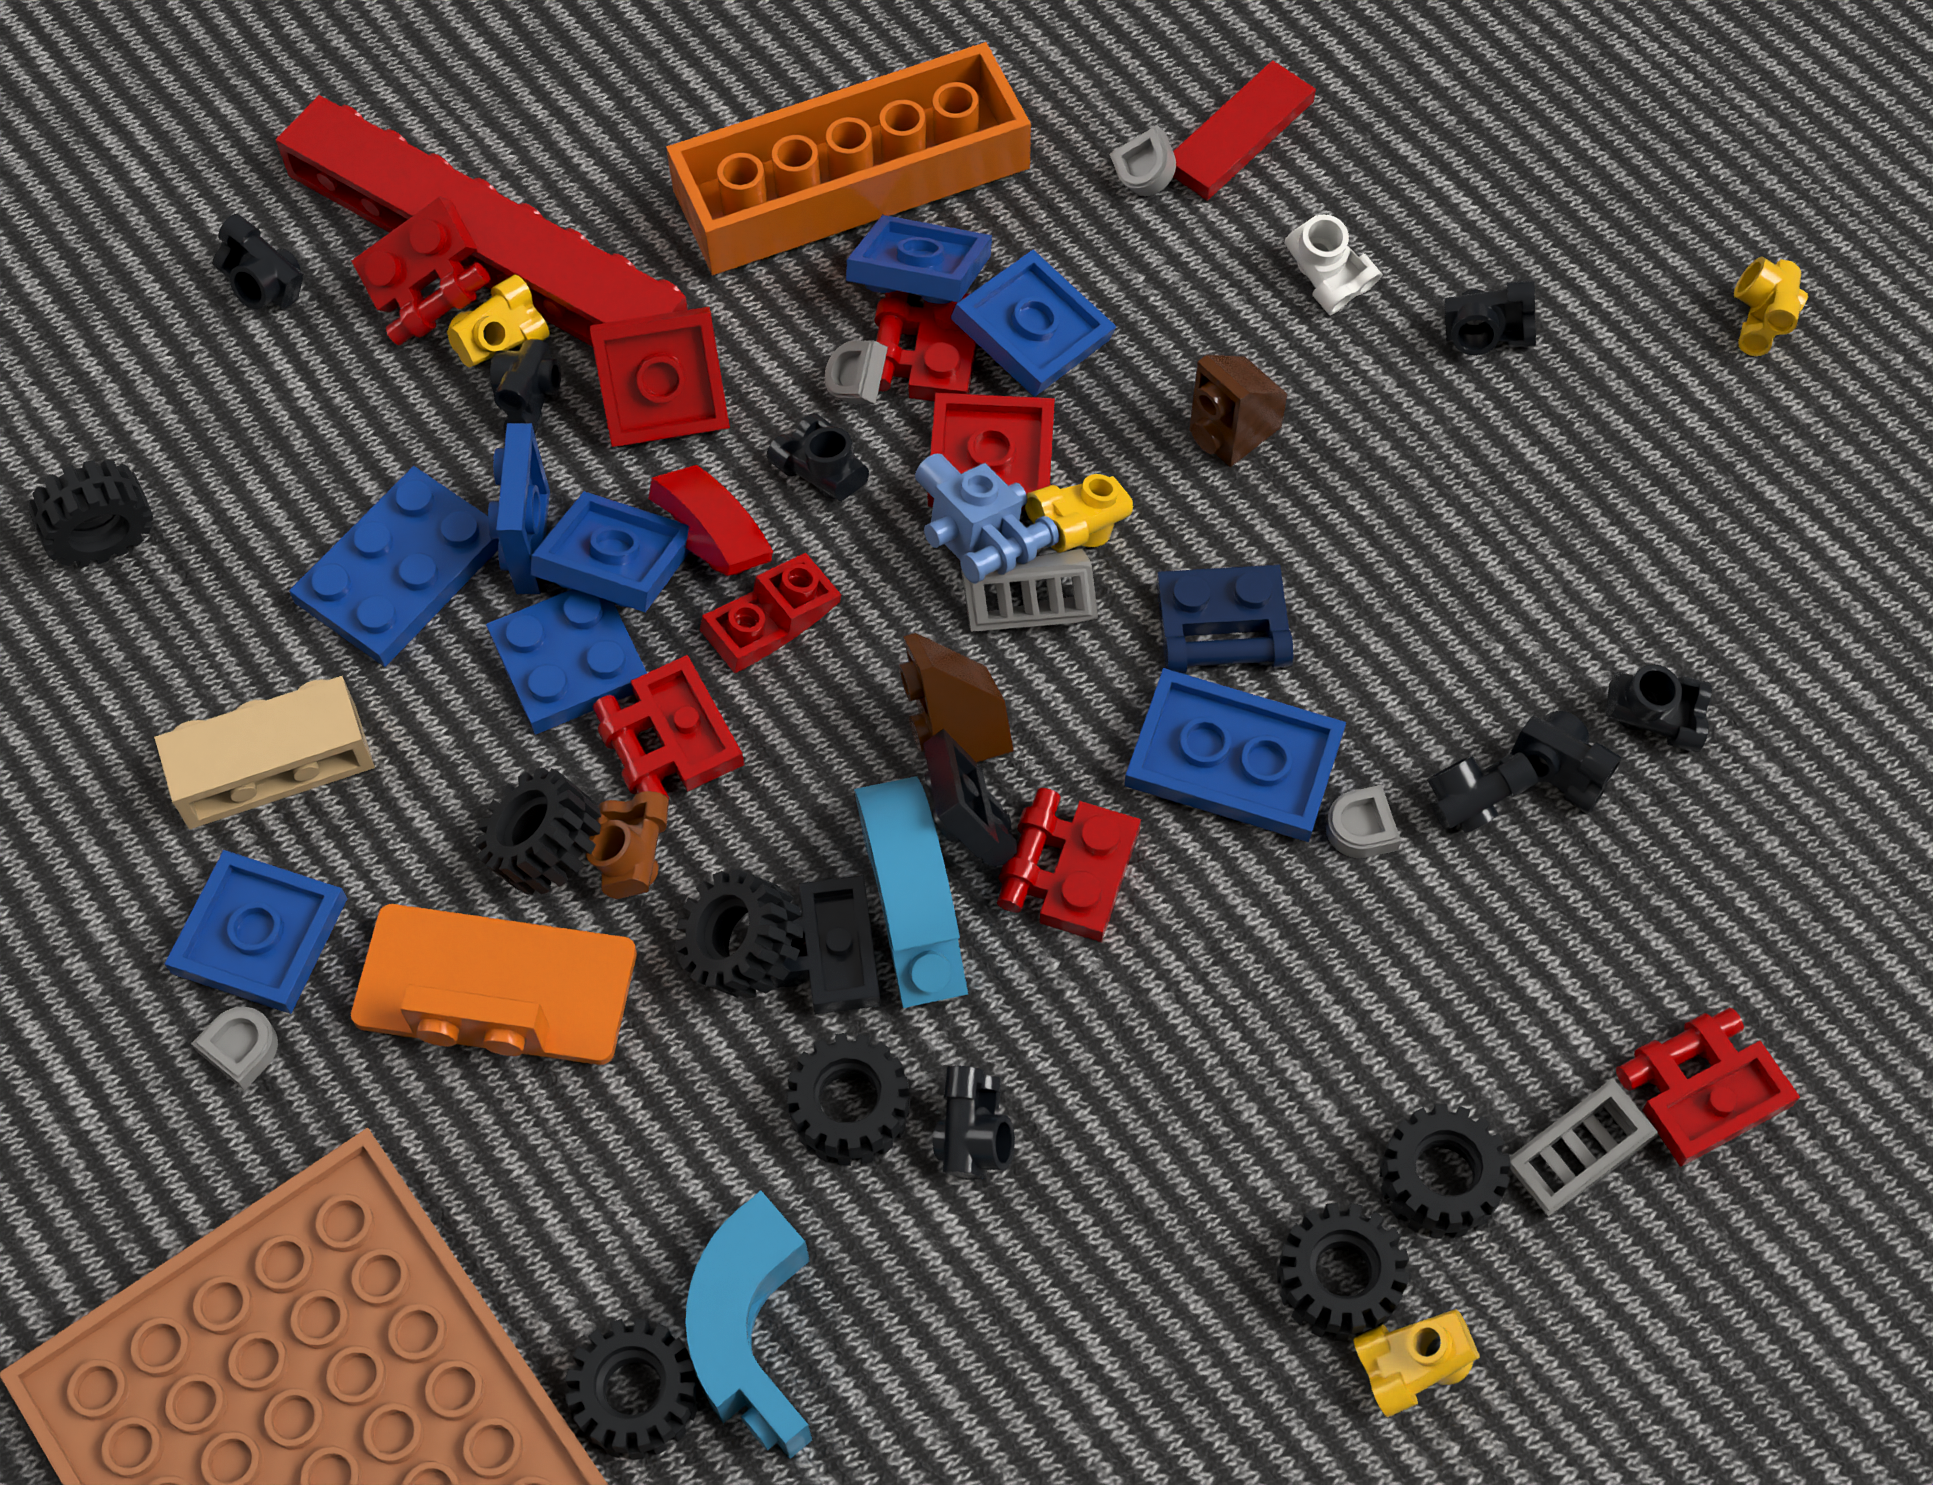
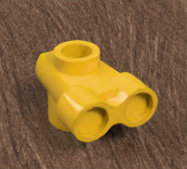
(1774, 302)
(507, 319)
(1082, 511)
(1399, 1361)

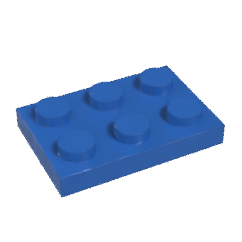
(397, 566)
(1235, 754)

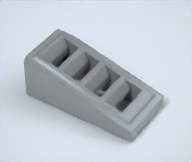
(1034, 613)
(1623, 1112)

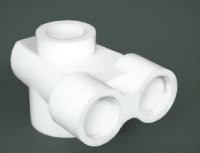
(1329, 263)

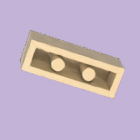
(263, 752)

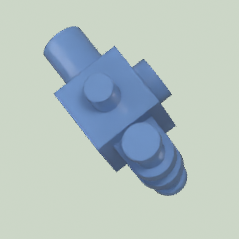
(980, 518)

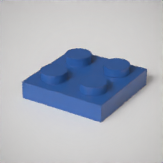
(919, 259)
(1033, 322)
(523, 505)
(612, 551)
(566, 656)
(256, 931)

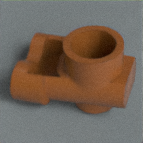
(629, 843)

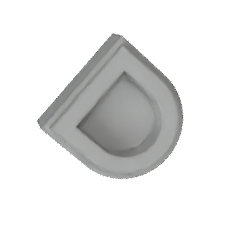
(1145, 162)
(856, 371)
(1362, 824)
(239, 1044)

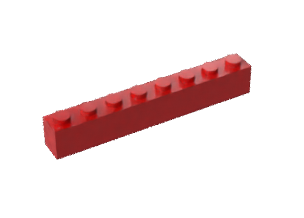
(391, 181)

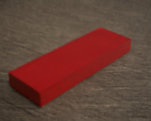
(1241, 129)

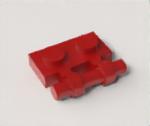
(412, 258)
(942, 352)
(685, 721)
(1089, 869)
(1716, 1103)

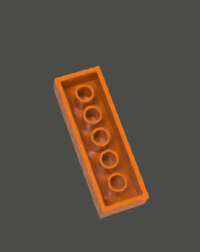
(849, 157)

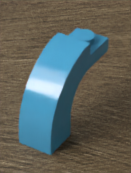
(912, 890)
(730, 1284)

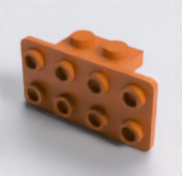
(494, 984)

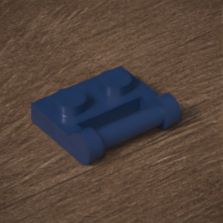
(1224, 604)

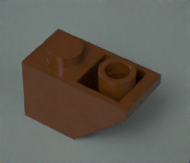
(1234, 407)
(955, 697)

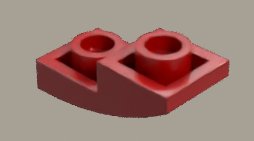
(717, 522)
(777, 611)

